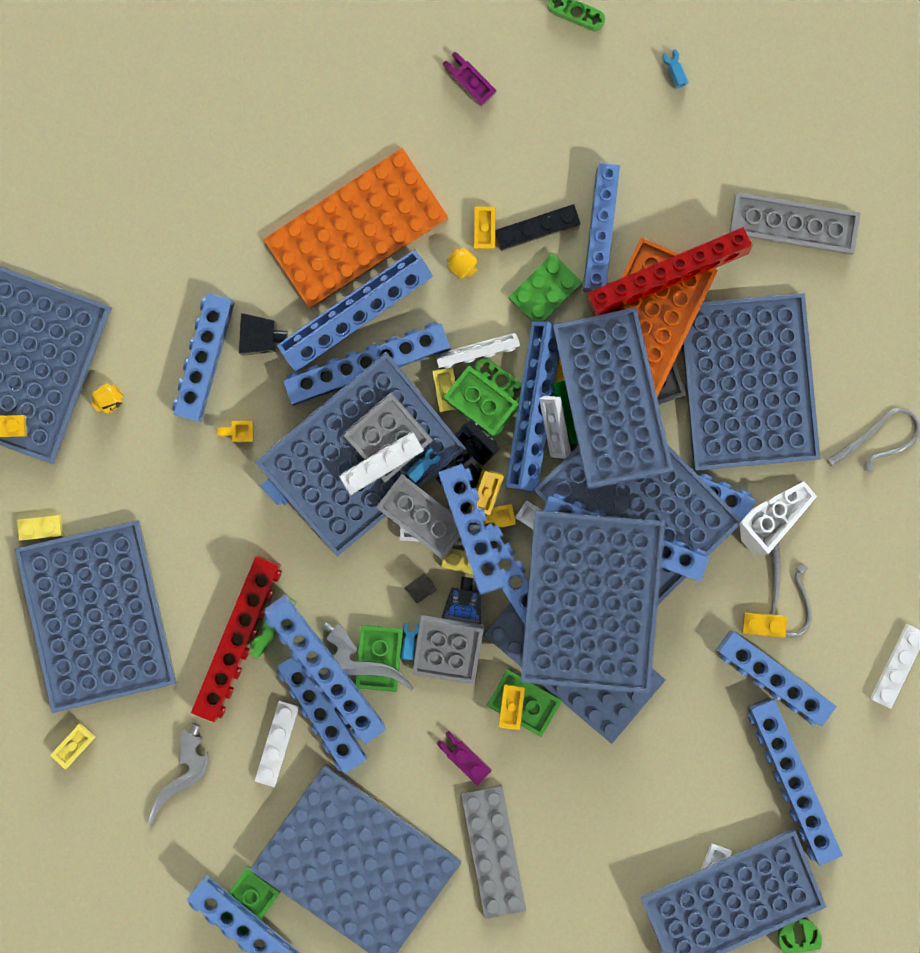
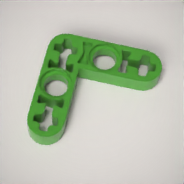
(564, 12)
(511, 384)

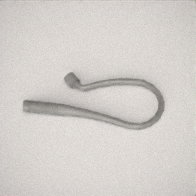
(853, 446)
(800, 570)

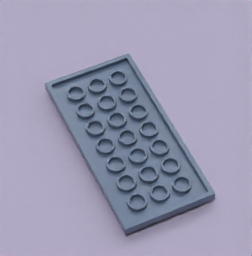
(612, 398)
(602, 709)
(735, 899)

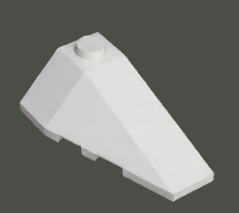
(772, 519)

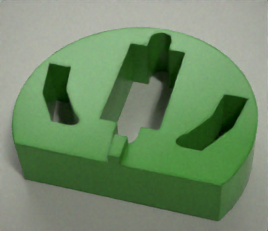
(806, 944)

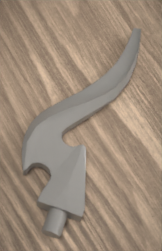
(346, 648)
(197, 768)

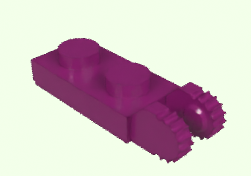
(470, 80)
(465, 759)

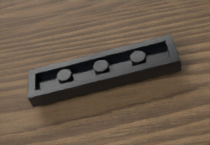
(537, 227)

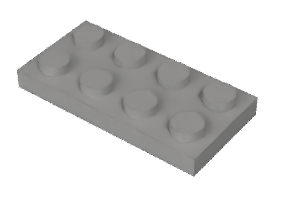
(420, 516)

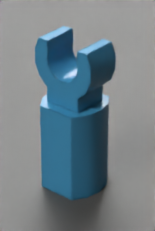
(675, 70)
(422, 465)
(409, 643)

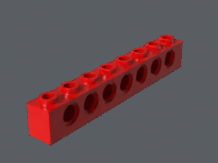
(669, 272)
(203, 706)

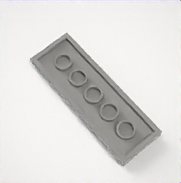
(795, 223)
(493, 851)

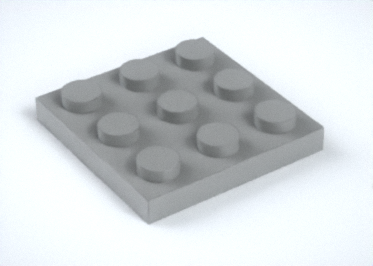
(383, 426)
(448, 649)

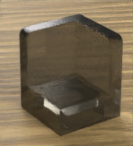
(420, 588)

